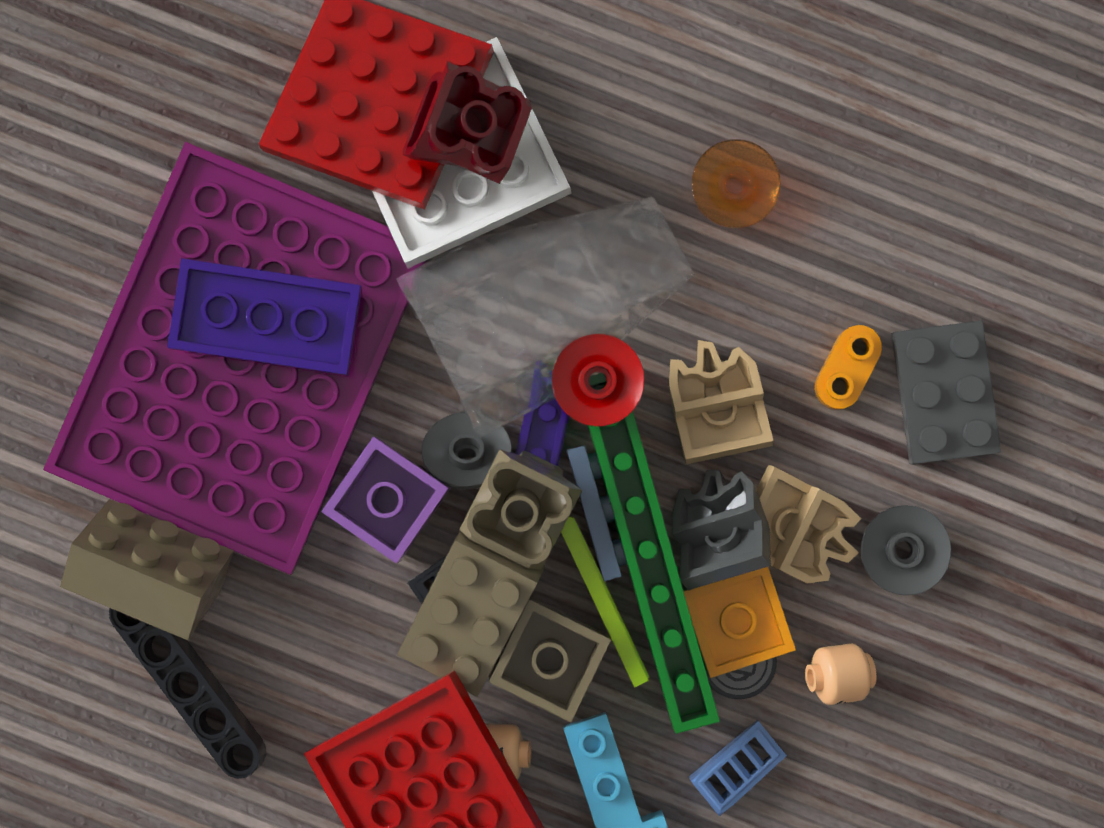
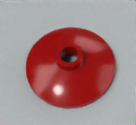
(598, 355)

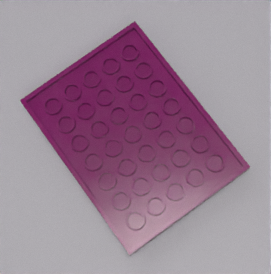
(217, 439)

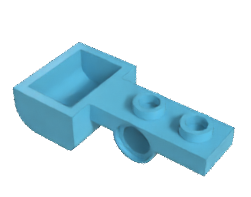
(605, 776)

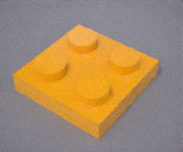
(738, 622)

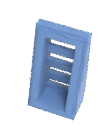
(734, 792)

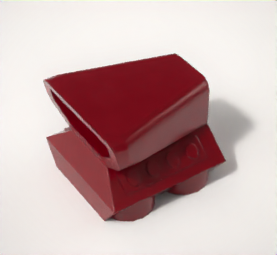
(468, 123)

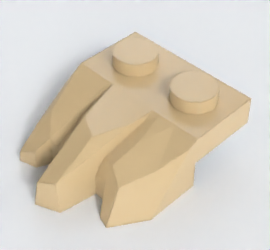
(718, 405)
(804, 526)

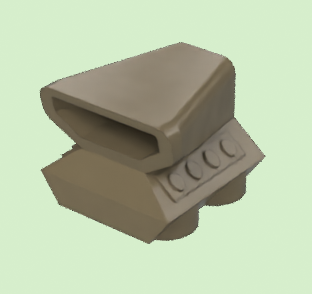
(521, 508)

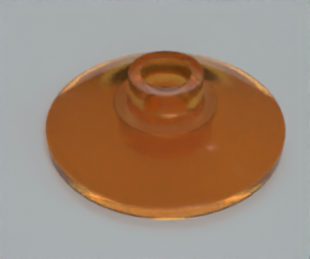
(745, 163)

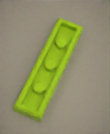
(604, 602)

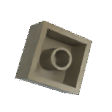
(550, 659)

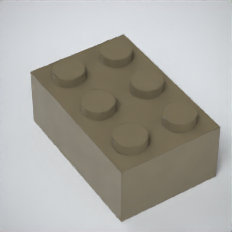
(146, 568)
(469, 613)

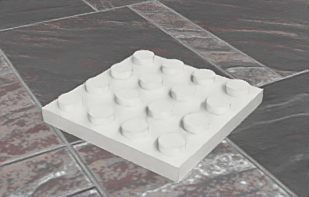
(470, 204)

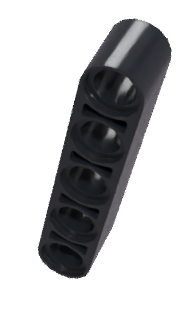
(194, 706)

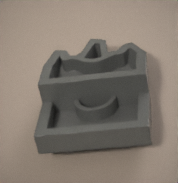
(720, 530)

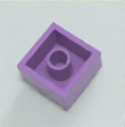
(386, 500)

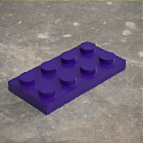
(264, 317)

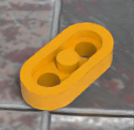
(848, 366)

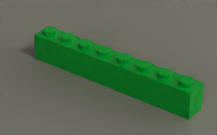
(653, 572)

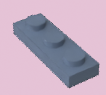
(597, 512)

